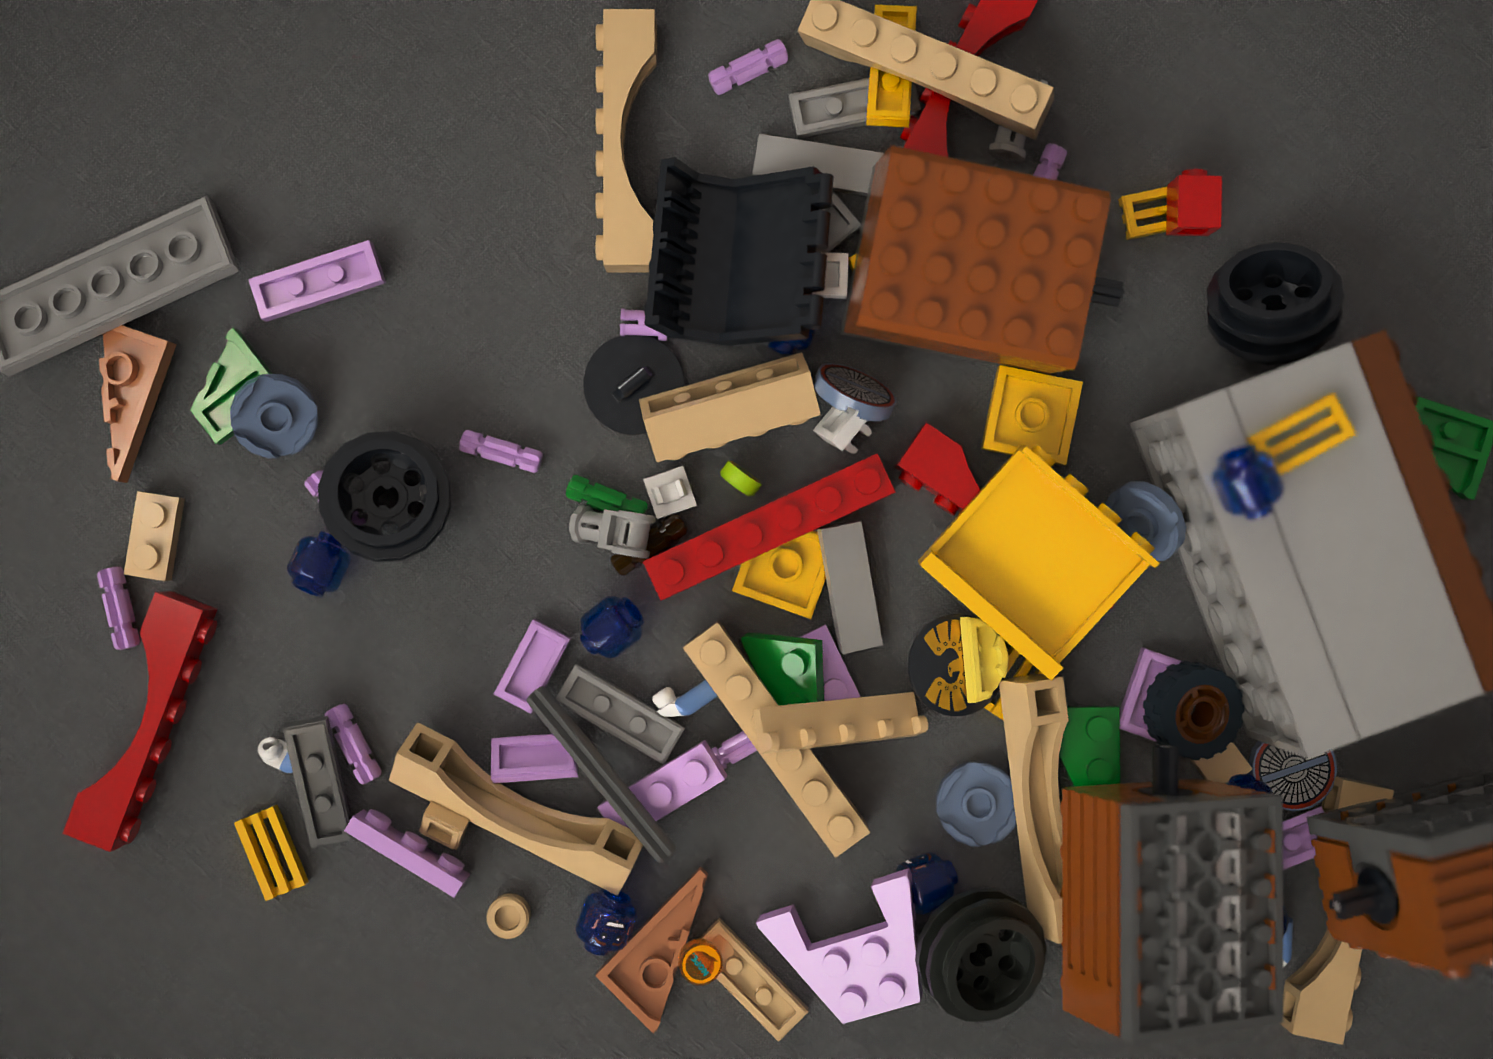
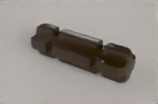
(658, 540)

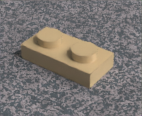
(154, 536)

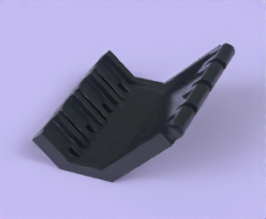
(738, 255)

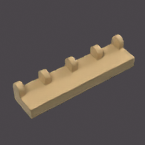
(837, 722)

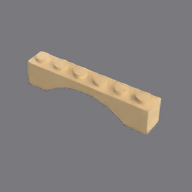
(629, 57)
(972, 81)
(1034, 729)
(797, 770)
(582, 845)
(1322, 990)

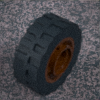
(1215, 715)

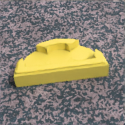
(984, 658)

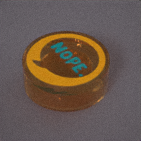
(700, 961)

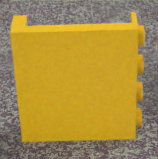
(1037, 558)

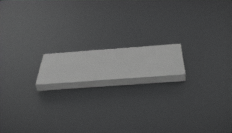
(112, 284)

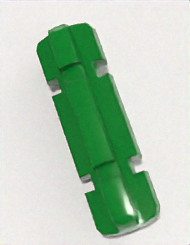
(602, 497)

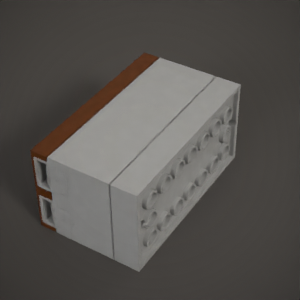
(1358, 584)

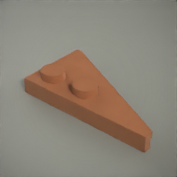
(131, 384)
(647, 965)

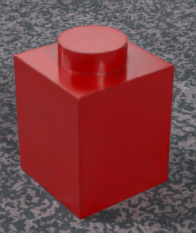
(1194, 204)

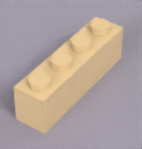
(729, 407)

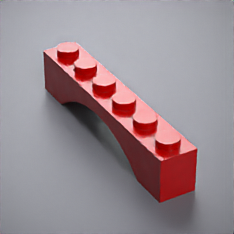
(983, 28)
(940, 468)
(769, 526)
(173, 641)

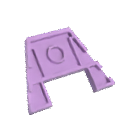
(861, 969)

